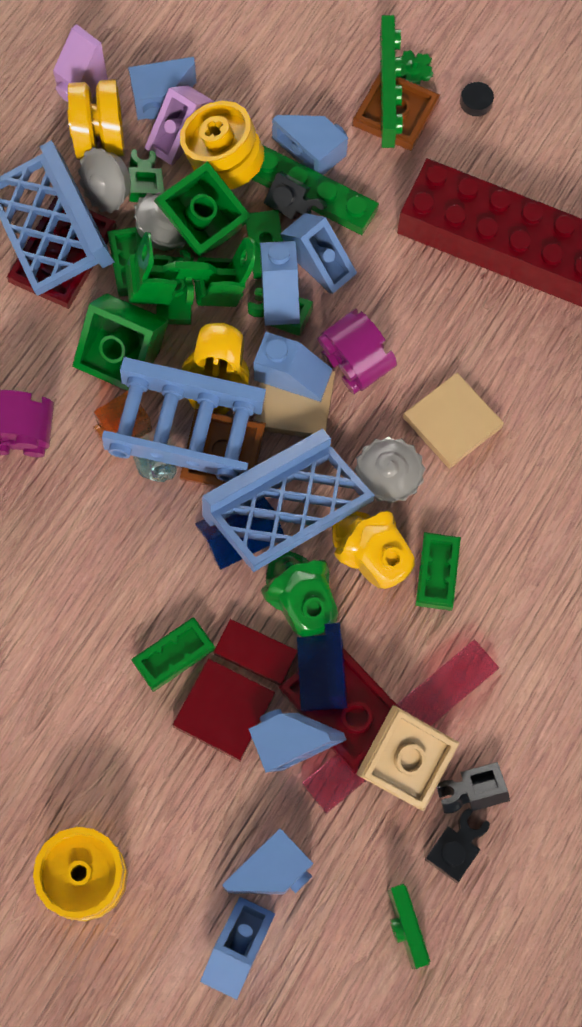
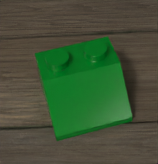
(203, 209)
(117, 331)

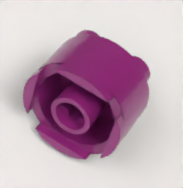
(357, 350)
(25, 423)

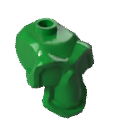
(301, 593)

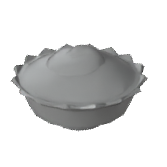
(104, 179)
(151, 219)
(390, 469)

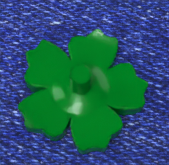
(416, 68)

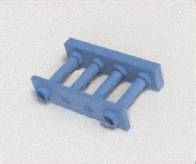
(174, 386)

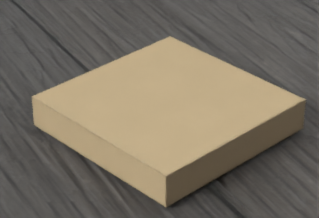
(294, 413)
(453, 420)
(408, 758)

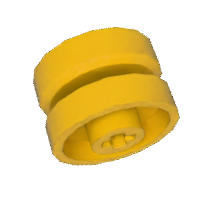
(95, 119)
(224, 138)
(58, 864)

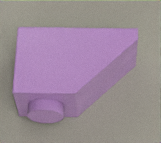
(79, 62)
(176, 108)

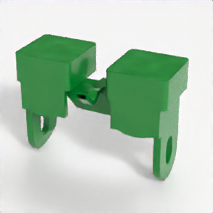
(215, 279)

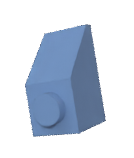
(153, 80)
(311, 140)
(320, 251)
(279, 283)
(291, 367)
(290, 739)
(272, 869)
(237, 948)

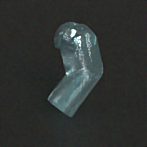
(155, 470)

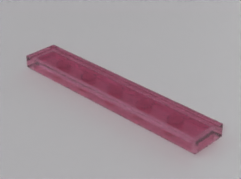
(427, 702)

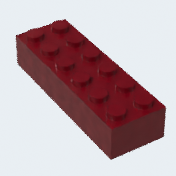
(495, 230)

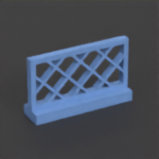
(76, 213)
(266, 480)

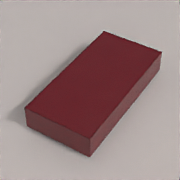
(255, 652)

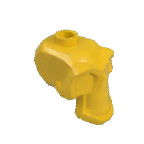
(218, 355)
(373, 548)

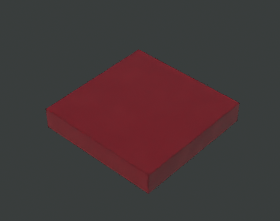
(223, 709)

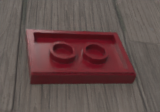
(66, 292)
(362, 719)

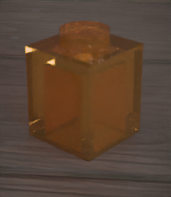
(110, 414)

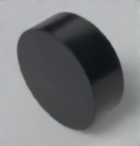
(476, 99)

